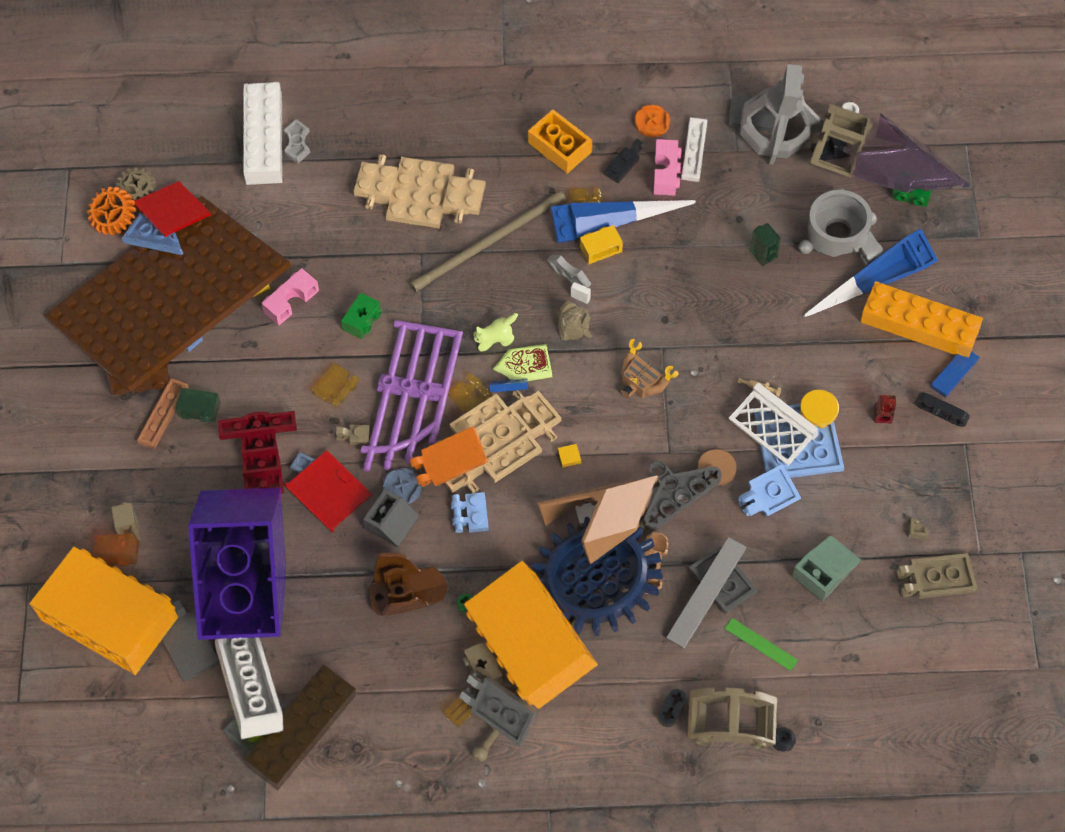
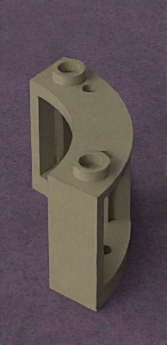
(848, 120)
(734, 697)

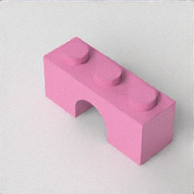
(666, 179)
(299, 285)

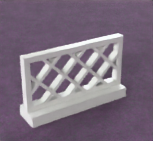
(786, 414)

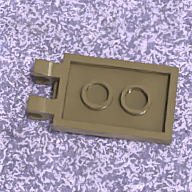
(938, 576)

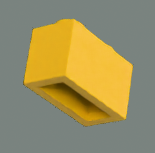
(601, 244)

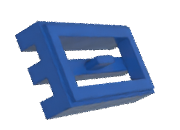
(508, 385)

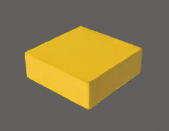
(569, 455)

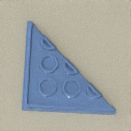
(144, 234)

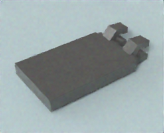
(186, 651)
(499, 707)

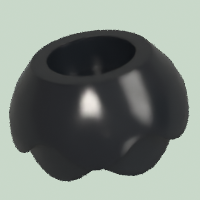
(788, 743)

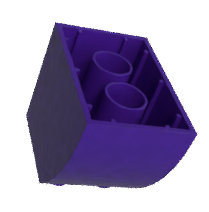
(238, 563)

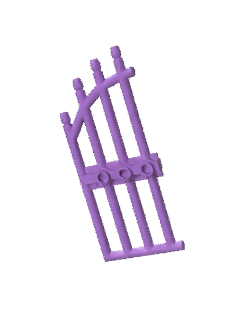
(413, 388)

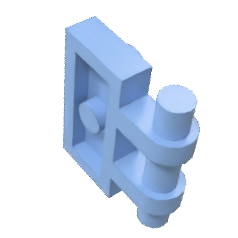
(476, 512)

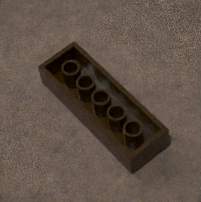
(303, 726)

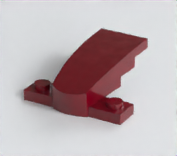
(259, 445)

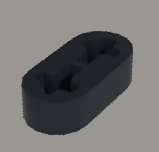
(668, 705)

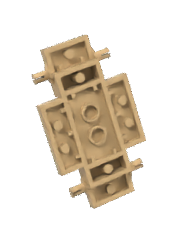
(419, 191)
(506, 434)

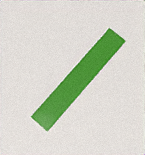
(761, 644)

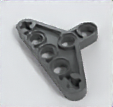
(684, 486)

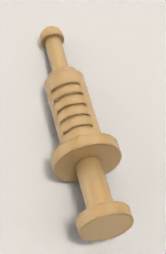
(752, 384)

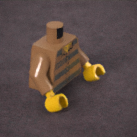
(642, 375)

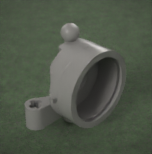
(848, 209)

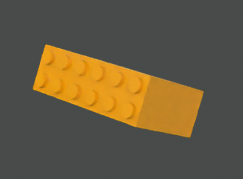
(104, 609)
(529, 635)

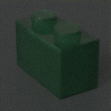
(765, 244)
(197, 405)

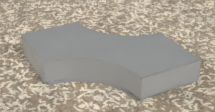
(296, 149)
(563, 268)

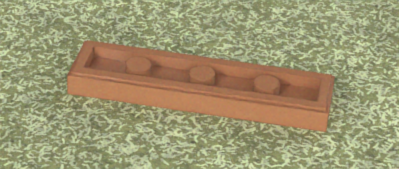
(161, 414)

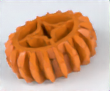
(116, 215)

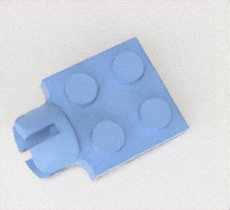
(769, 493)

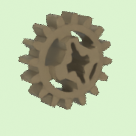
(142, 179)

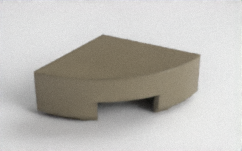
(917, 529)

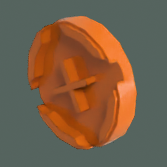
(652, 121)

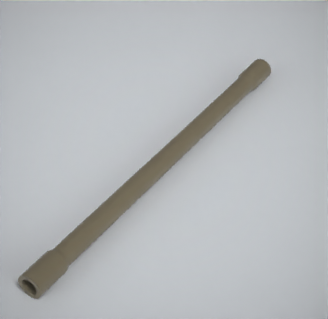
(425, 279)

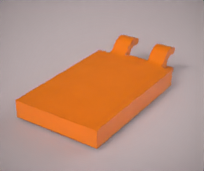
(450, 458)

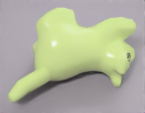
(498, 331)

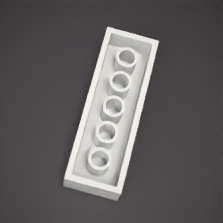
(262, 133)
(249, 686)

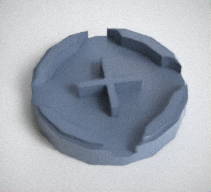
(403, 484)

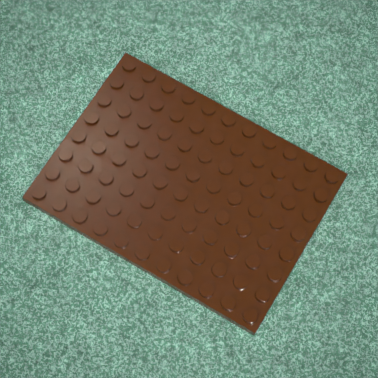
(162, 302)

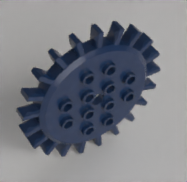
(570, 553)

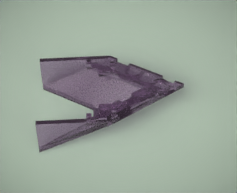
(907, 167)

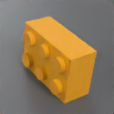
(560, 141)

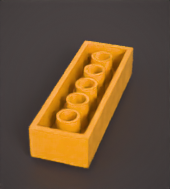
(921, 320)

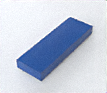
(954, 373)

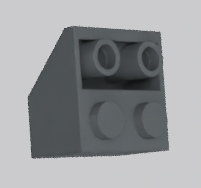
(390, 518)

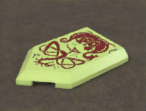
(525, 363)

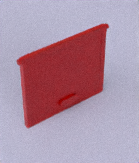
(171, 208)
(328, 490)

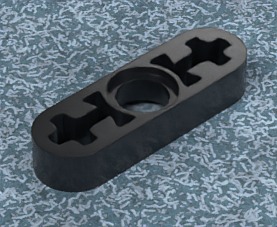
(942, 409)

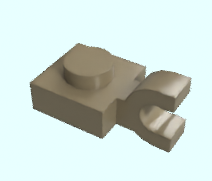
(357, 434)

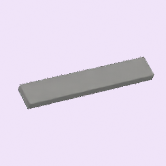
(706, 593)

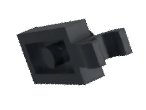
(624, 162)

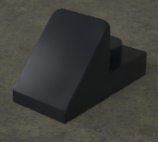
(833, 149)

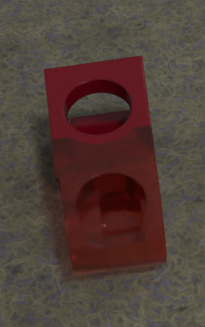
(885, 407)

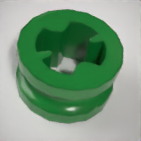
(462, 598)

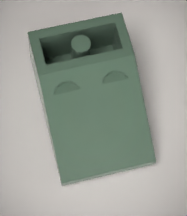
(825, 567)

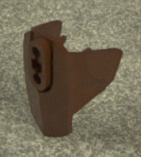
(398, 574)

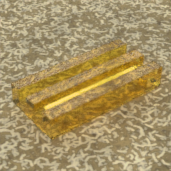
(453, 706)

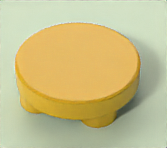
(819, 408)

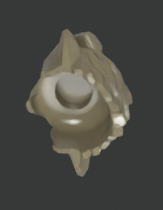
(573, 322)

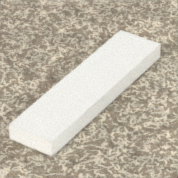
(694, 149)

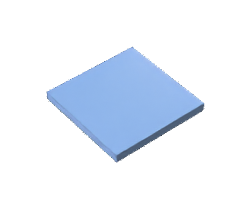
(818, 457)

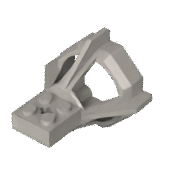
(784, 102)

